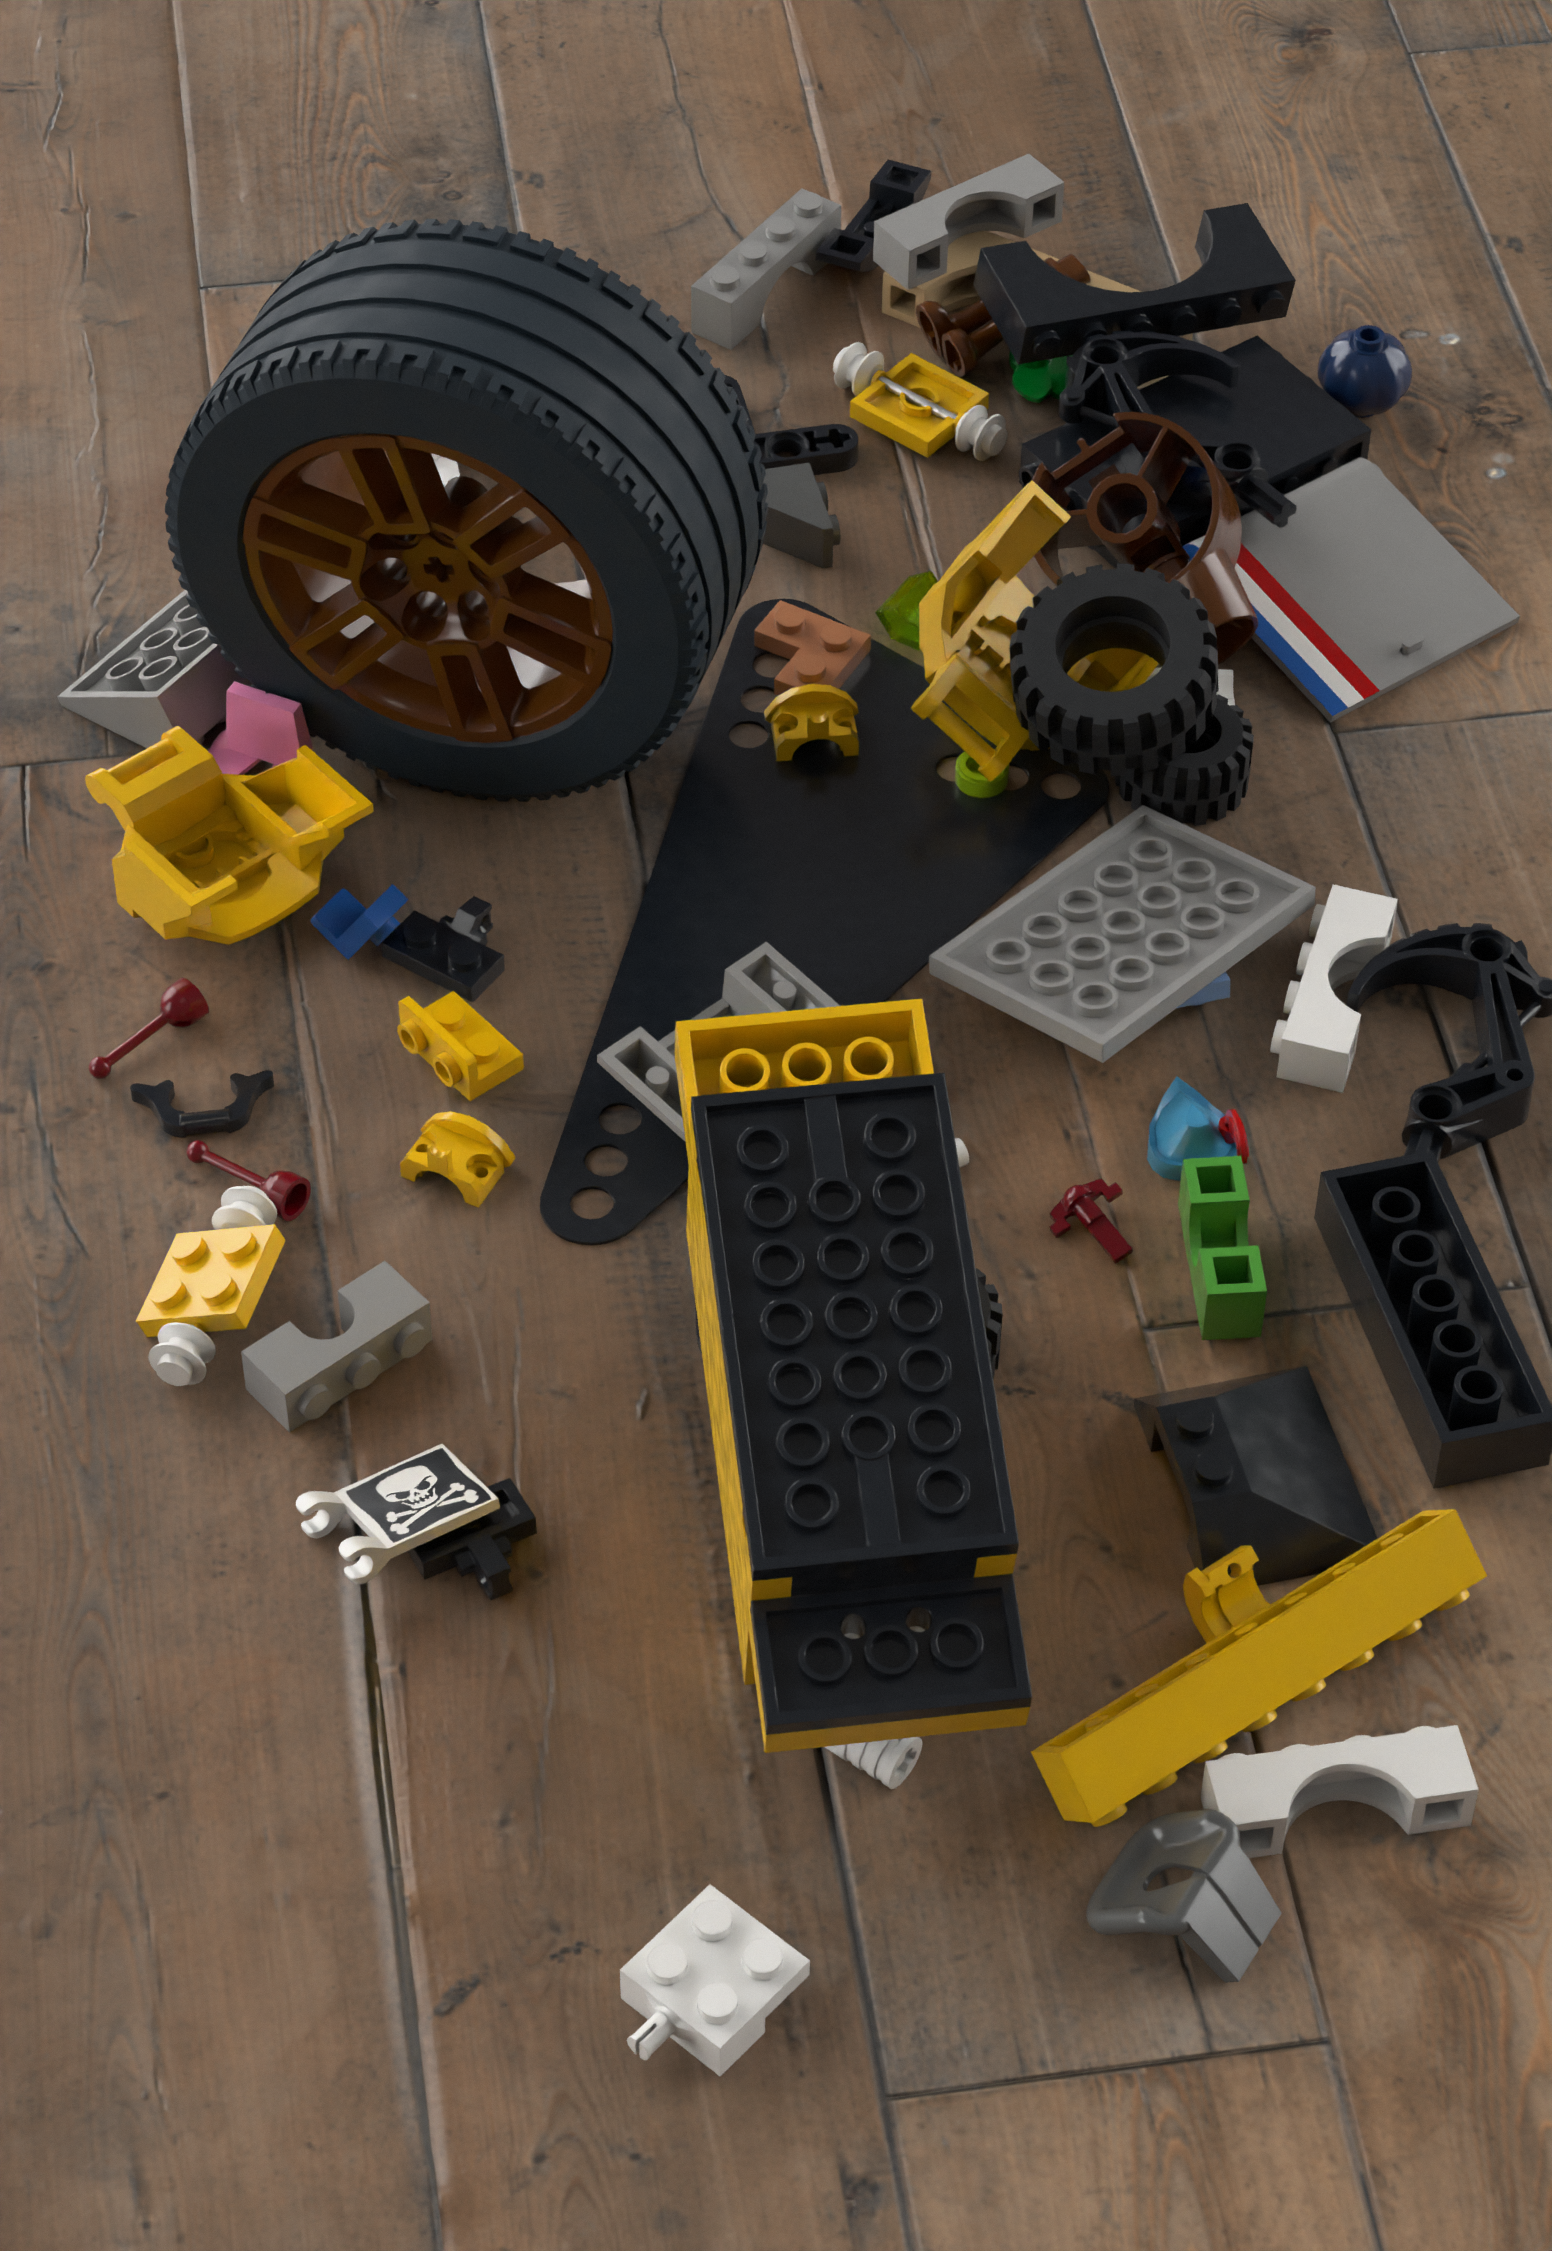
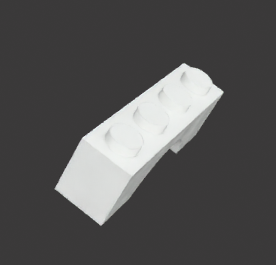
(1321, 1030)
(1411, 1776)

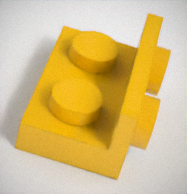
(458, 1044)

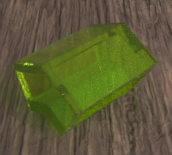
(901, 610)

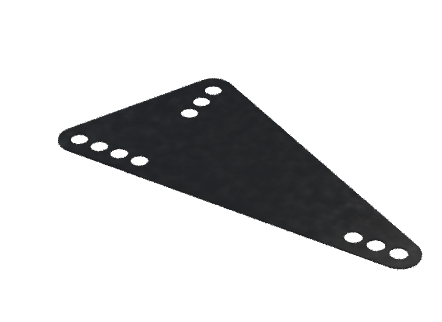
(825, 858)

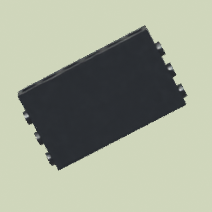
(1271, 407)

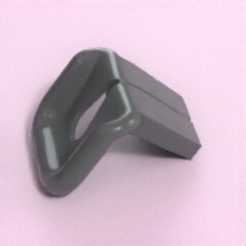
(1217, 1912)

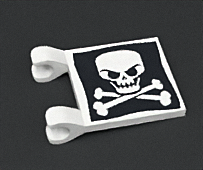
(399, 1509)

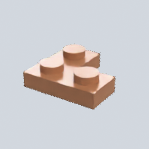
(816, 646)

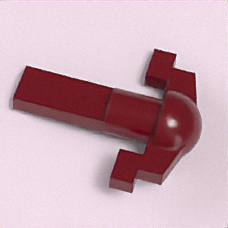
(1079, 1201)

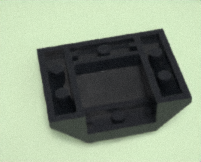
(1259, 1473)

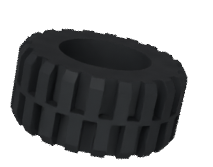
(1105, 613)

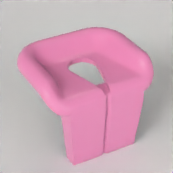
(258, 730)

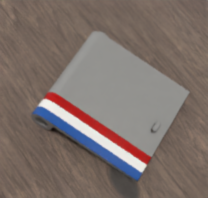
(1359, 590)

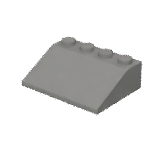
(158, 680)

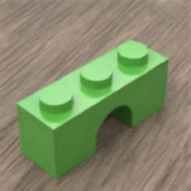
(1222, 1265)

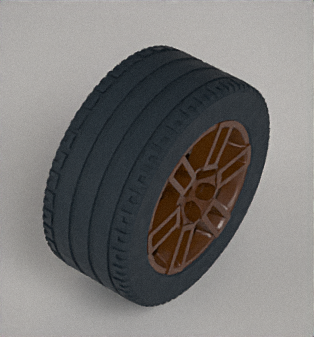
(408, 600)

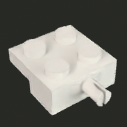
(709, 1981)

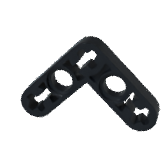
(833, 444)

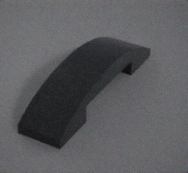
(891, 190)

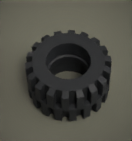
(1204, 778)

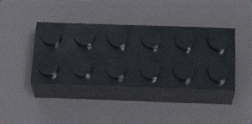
(1434, 1319)

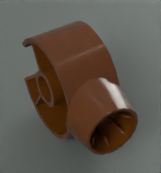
(1156, 540)

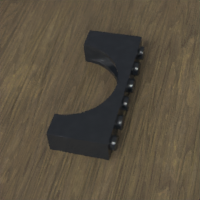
(1051, 314)

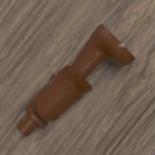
(954, 333)

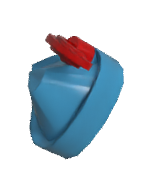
(1191, 1128)

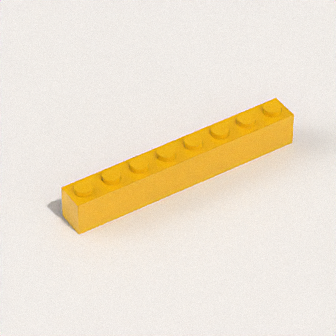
(1259, 1666)

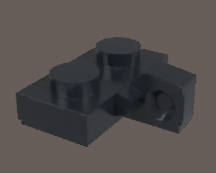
(448, 950)
(482, 1543)

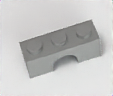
(304, 1376)

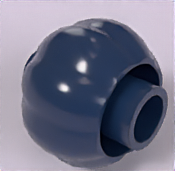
(1365, 370)

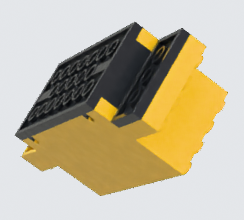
(848, 1379)

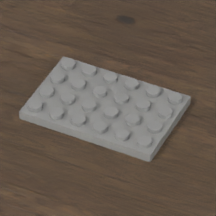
(1122, 932)

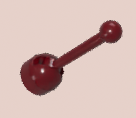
(180, 1007)
(284, 1188)

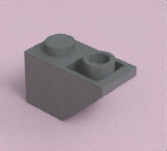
(799, 515)

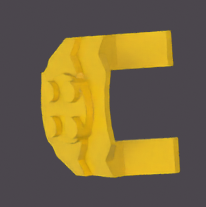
(969, 629)
(220, 849)

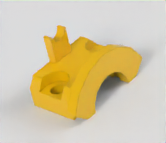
(812, 714)
(462, 1152)
(1222, 1600)

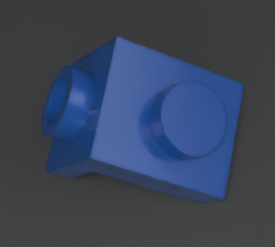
(351, 925)

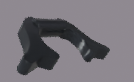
(183, 1124)

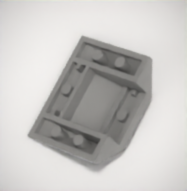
(752, 985)

